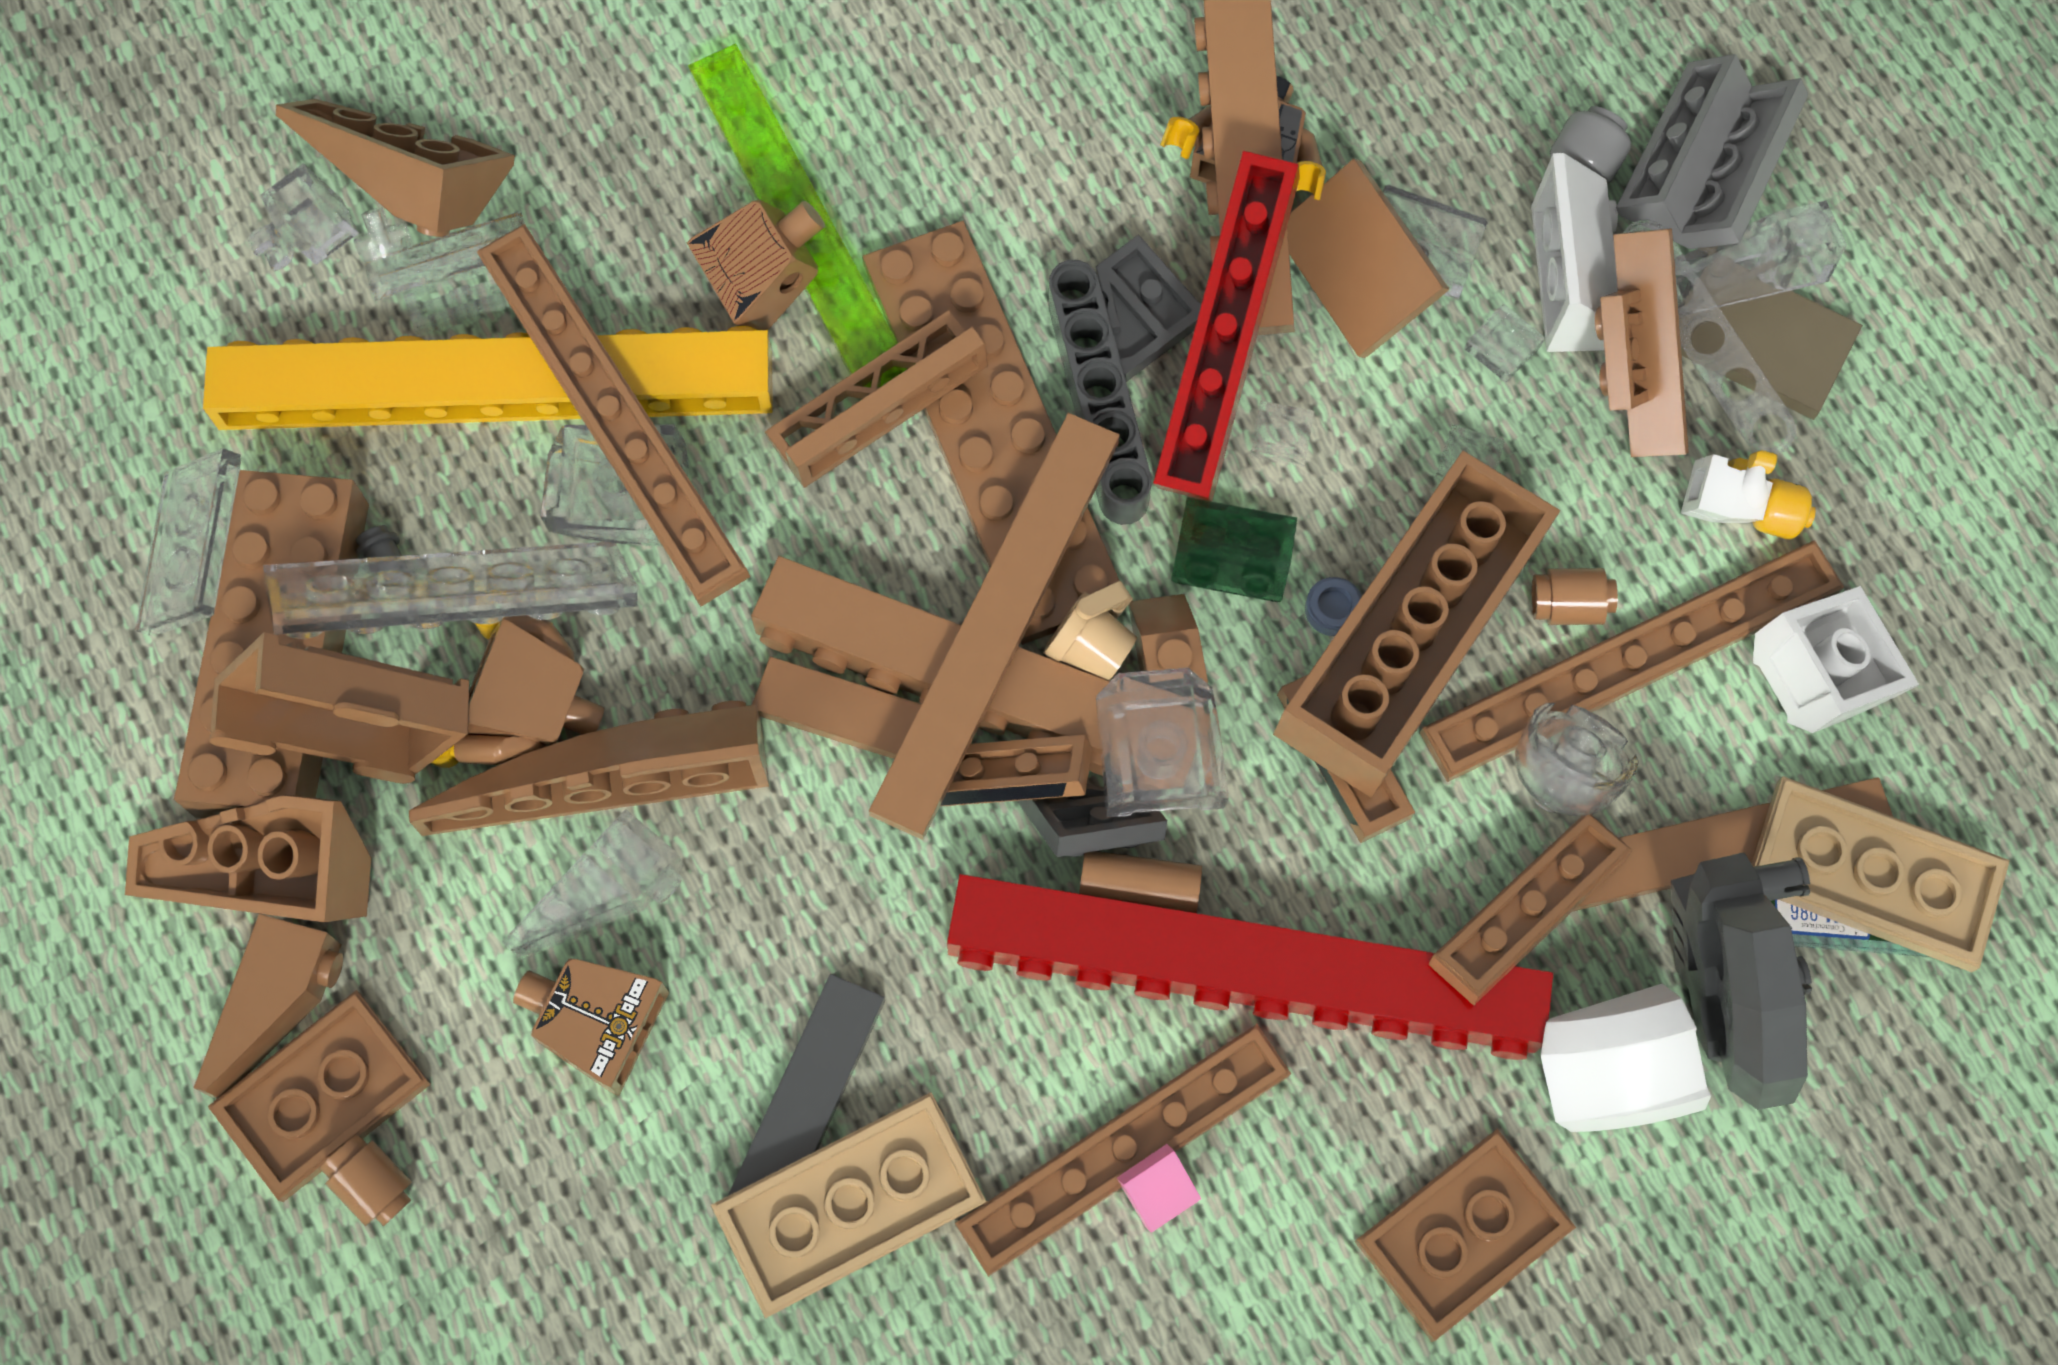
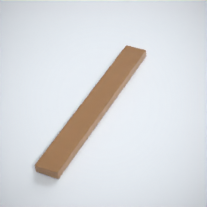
(614, 416)
(994, 627)
(1633, 658)

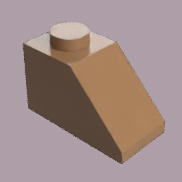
(1166, 635)

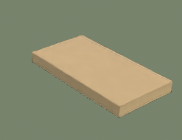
(1885, 873)
(847, 1204)

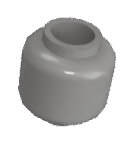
(1595, 140)

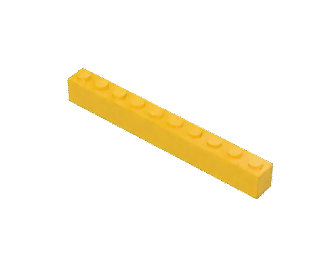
(475, 379)

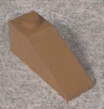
(271, 994)

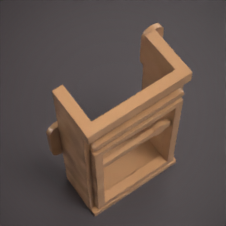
(337, 709)

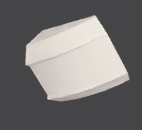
(1831, 660)
(1624, 1062)

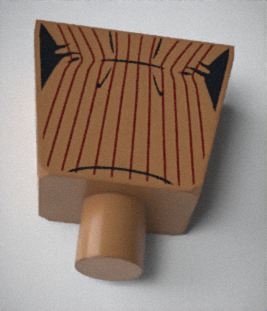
(759, 260)

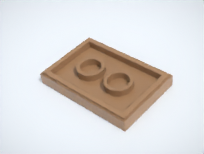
(1362, 259)
(318, 1094)
(1464, 1235)

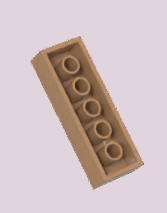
(271, 523)
(1415, 624)

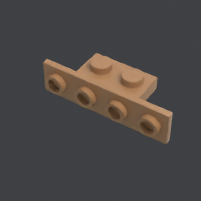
(1644, 344)

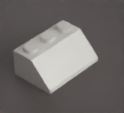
(1573, 252)

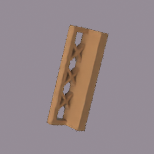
(881, 407)

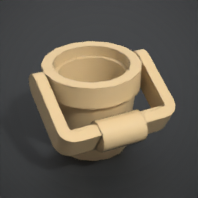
(1091, 634)

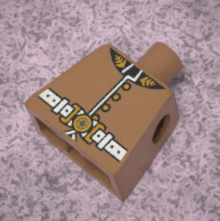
(593, 1017)

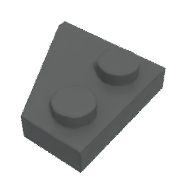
(1144, 305)
(1081, 824)

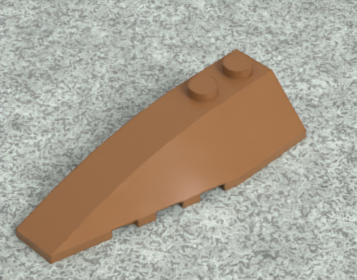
(610, 769)

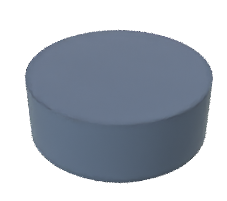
(1330, 604)

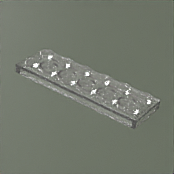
(447, 587)

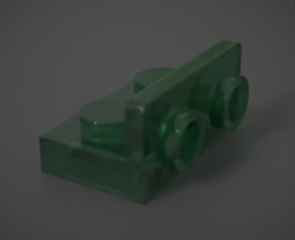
(1234, 550)

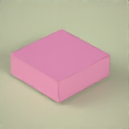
(1159, 1188)

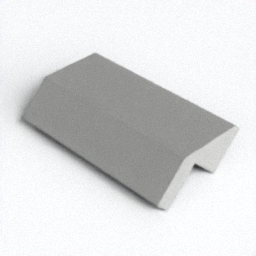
(1712, 153)

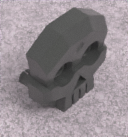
(1745, 973)

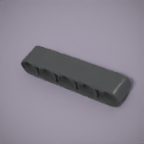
(1099, 367)

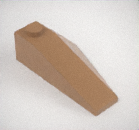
(412, 177)
(265, 858)

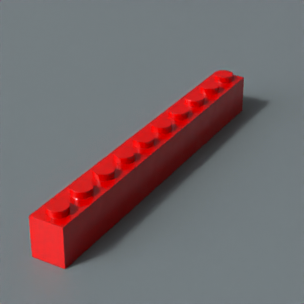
(1240, 964)

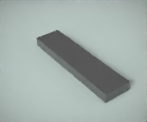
(813, 1080)

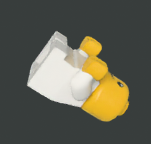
(1743, 495)

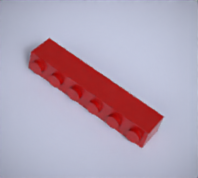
(1227, 326)

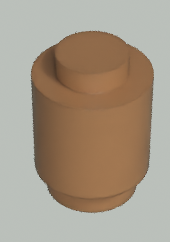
(1573, 596)
(366, 1181)

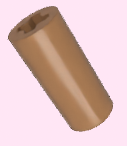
(1141, 880)

